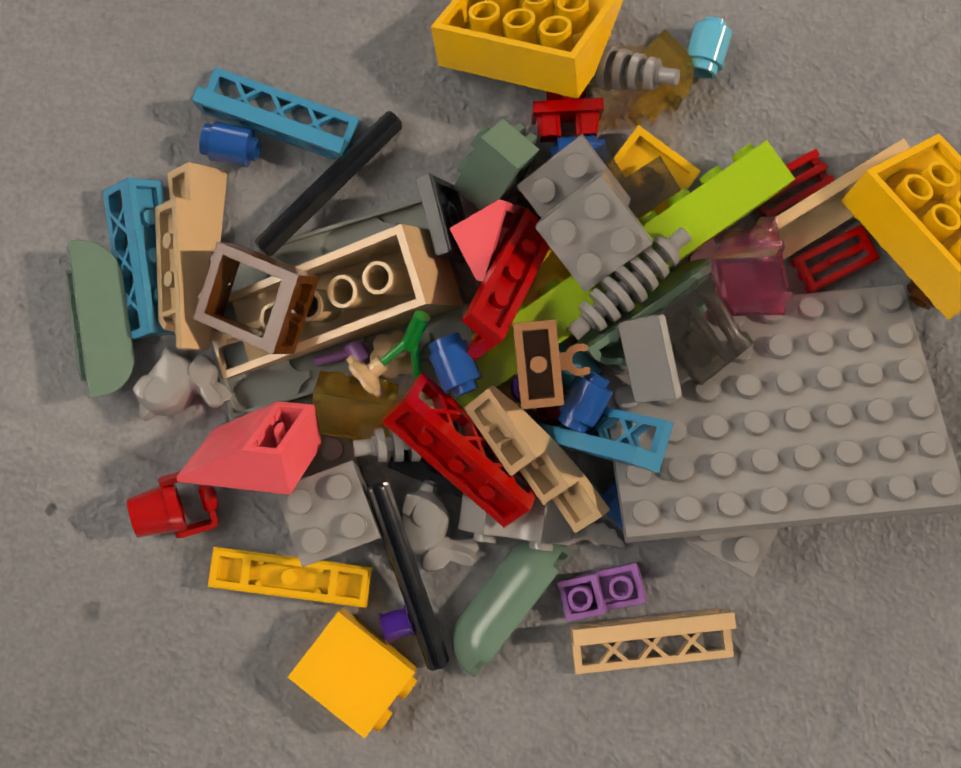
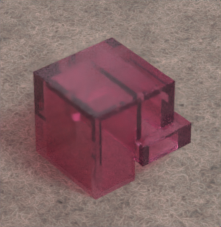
(752, 271)

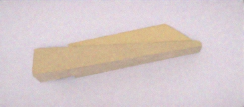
(185, 239)

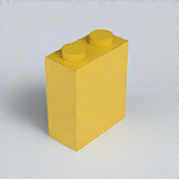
(354, 673)

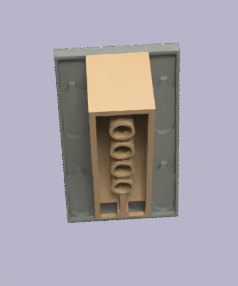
(369, 285)

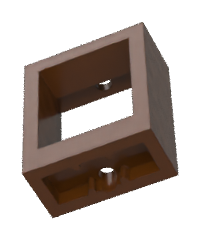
(288, 309)

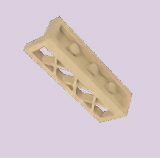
(824, 208)
(652, 627)

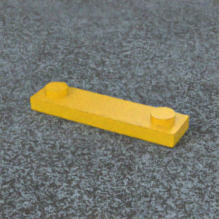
(286, 577)

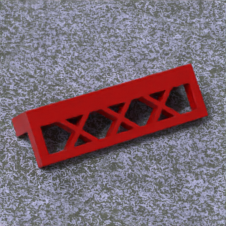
(505, 285)
(458, 456)

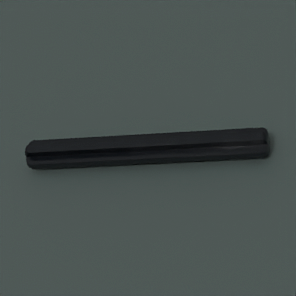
(328, 184)
(407, 575)

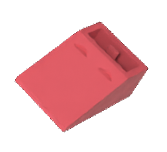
(258, 451)

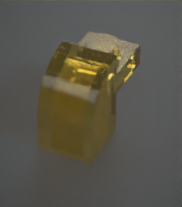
(655, 102)

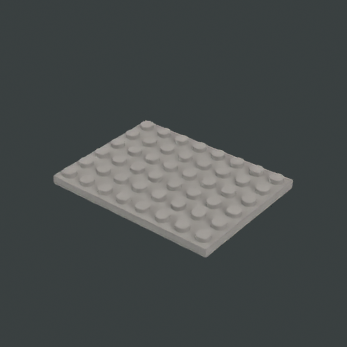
(799, 430)

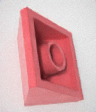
(484, 234)

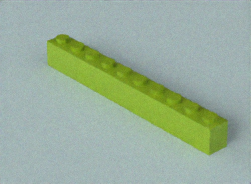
(703, 213)

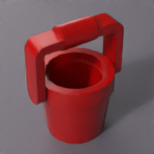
(162, 510)

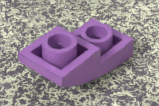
(602, 591)

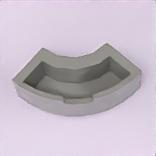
(541, 525)

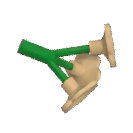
(393, 356)

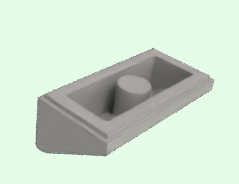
(650, 358)

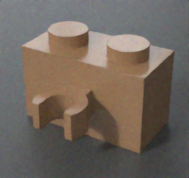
(541, 363)

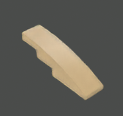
(543, 463)

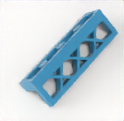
(275, 123)
(139, 259)
(599, 443)

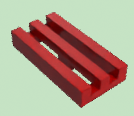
(818, 169)
(806, 273)

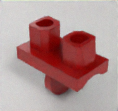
(566, 109)

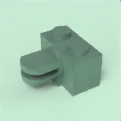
(496, 163)

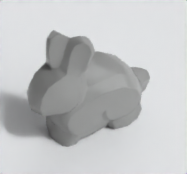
(176, 382)
(427, 527)

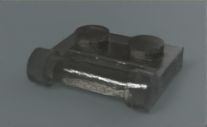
(694, 339)

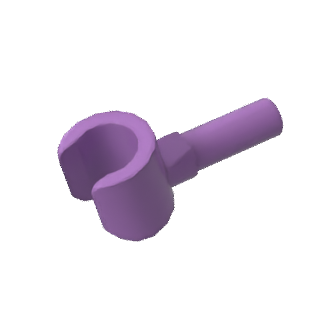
(353, 348)

